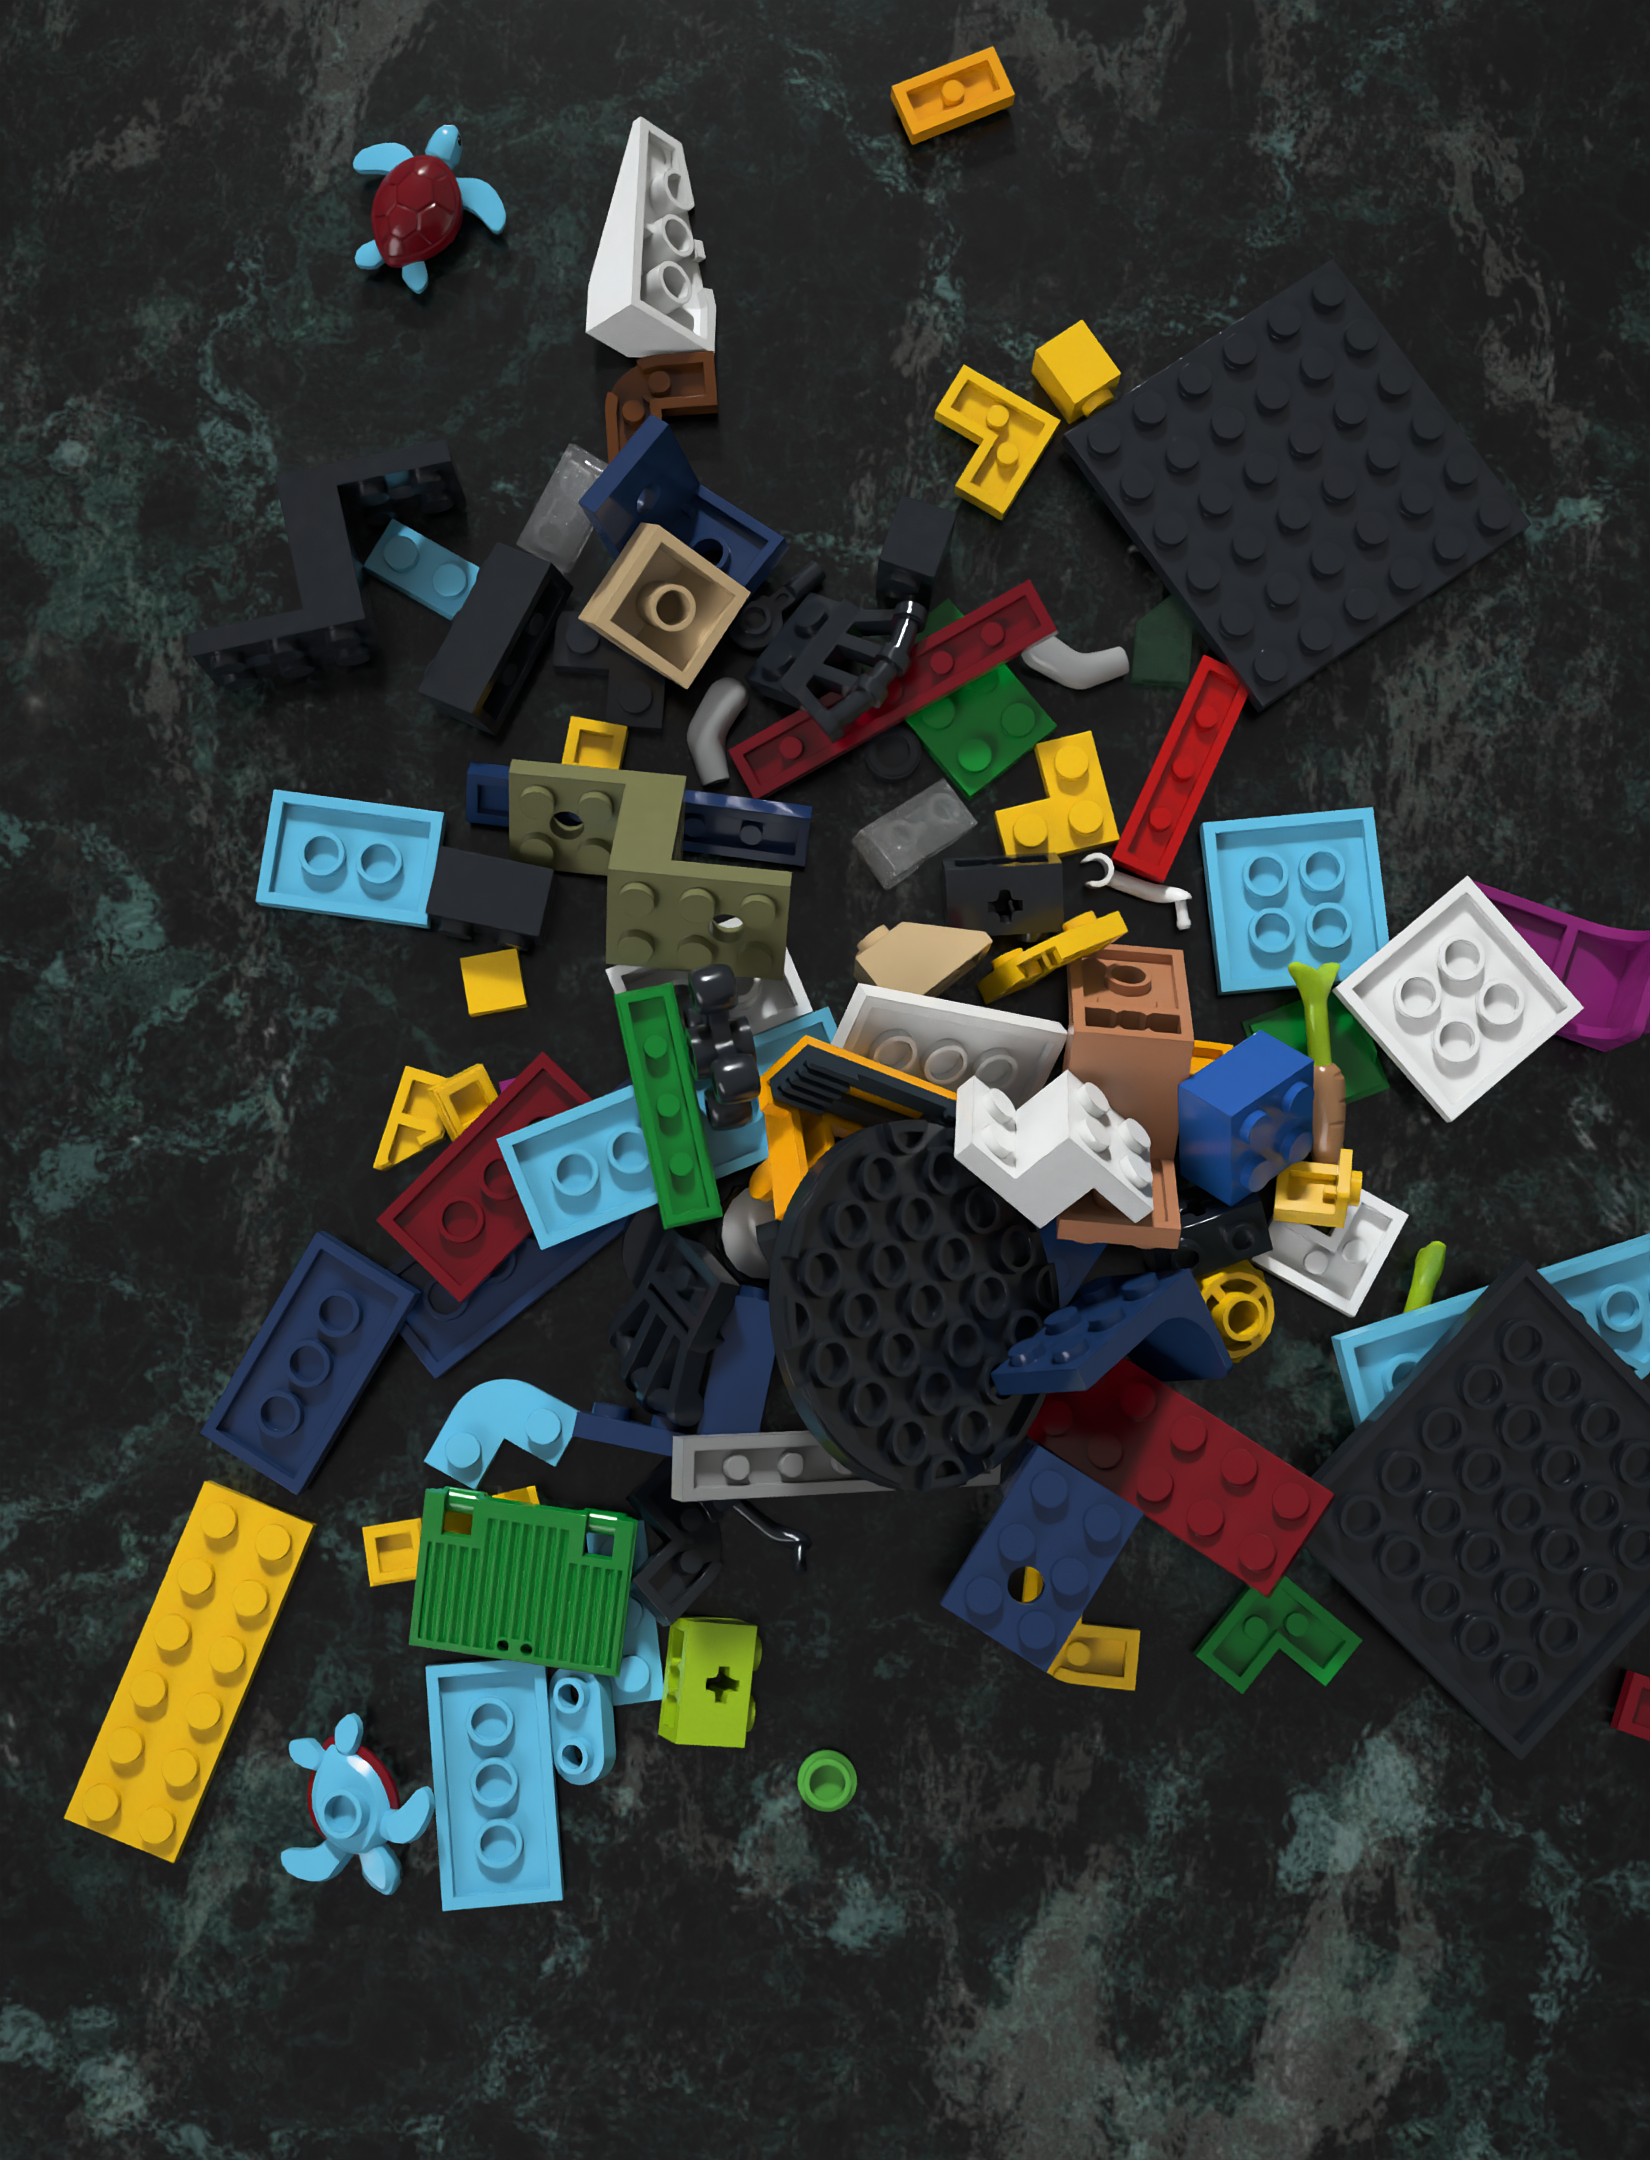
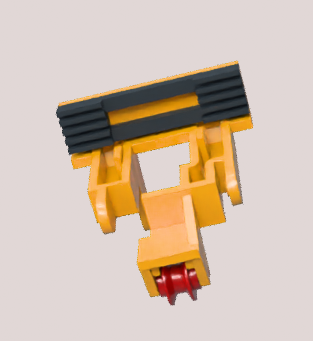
(827, 1093)

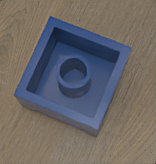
(1246, 1117)

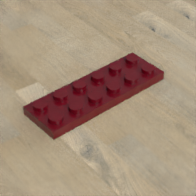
(1186, 1472)

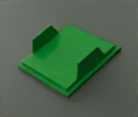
(1349, 1043)

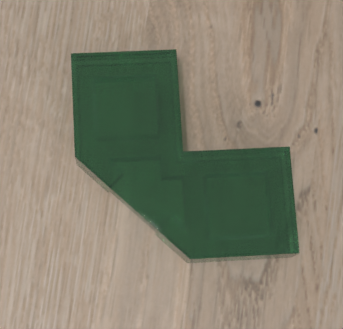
(1163, 646)

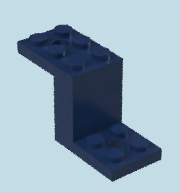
(733, 1394)
(1048, 1522)

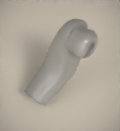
(1074, 668)
(710, 727)

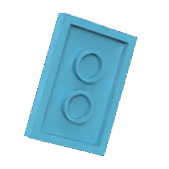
(350, 858)

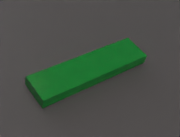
(668, 1105)

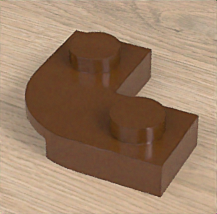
(661, 387)

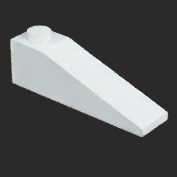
(646, 272)

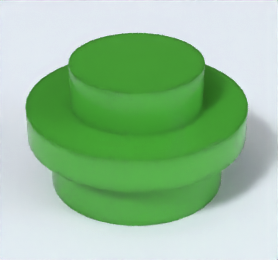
(827, 1780)

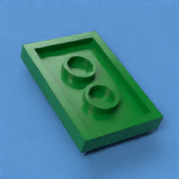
(980, 726)

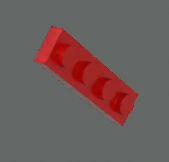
(1181, 771)

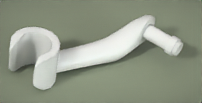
(1141, 888)

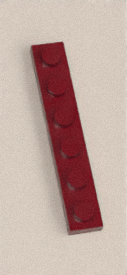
(938, 668)

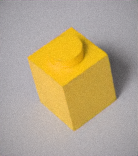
(1076, 372)

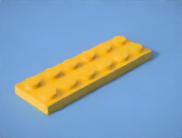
(190, 1671)

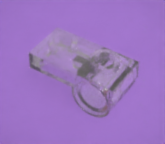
(558, 523)
(913, 833)

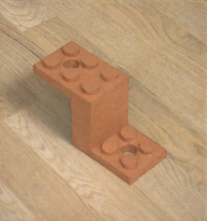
(1136, 1045)

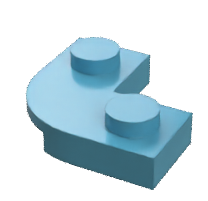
(499, 1413)

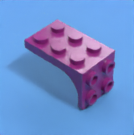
(1595, 962)

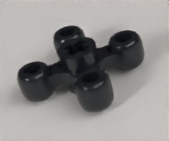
(720, 1047)

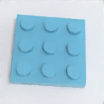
(1292, 894)

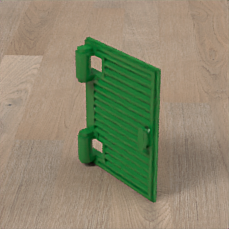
(523, 1582)

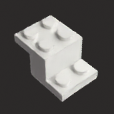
(1054, 1148)

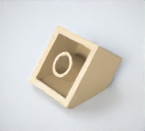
(664, 604)
(919, 957)

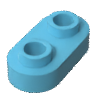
(582, 1724)

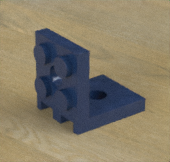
(657, 486)

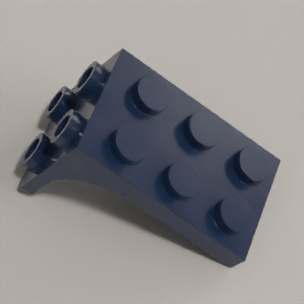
(1147, 1314)

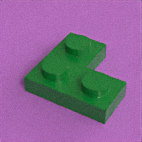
(1287, 1621)

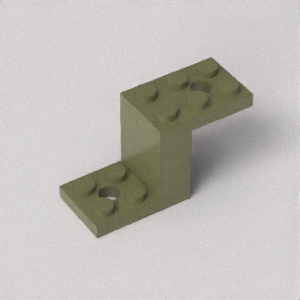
(655, 900)

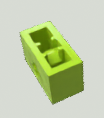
(700, 1650)

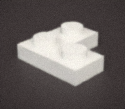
(1335, 1265)

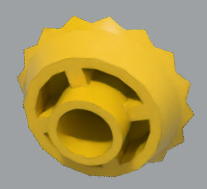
(1239, 1306)

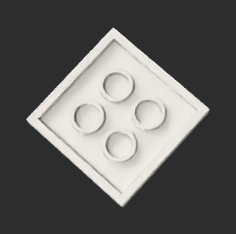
(1457, 999)

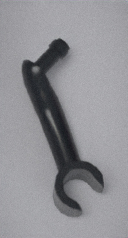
(770, 1530)

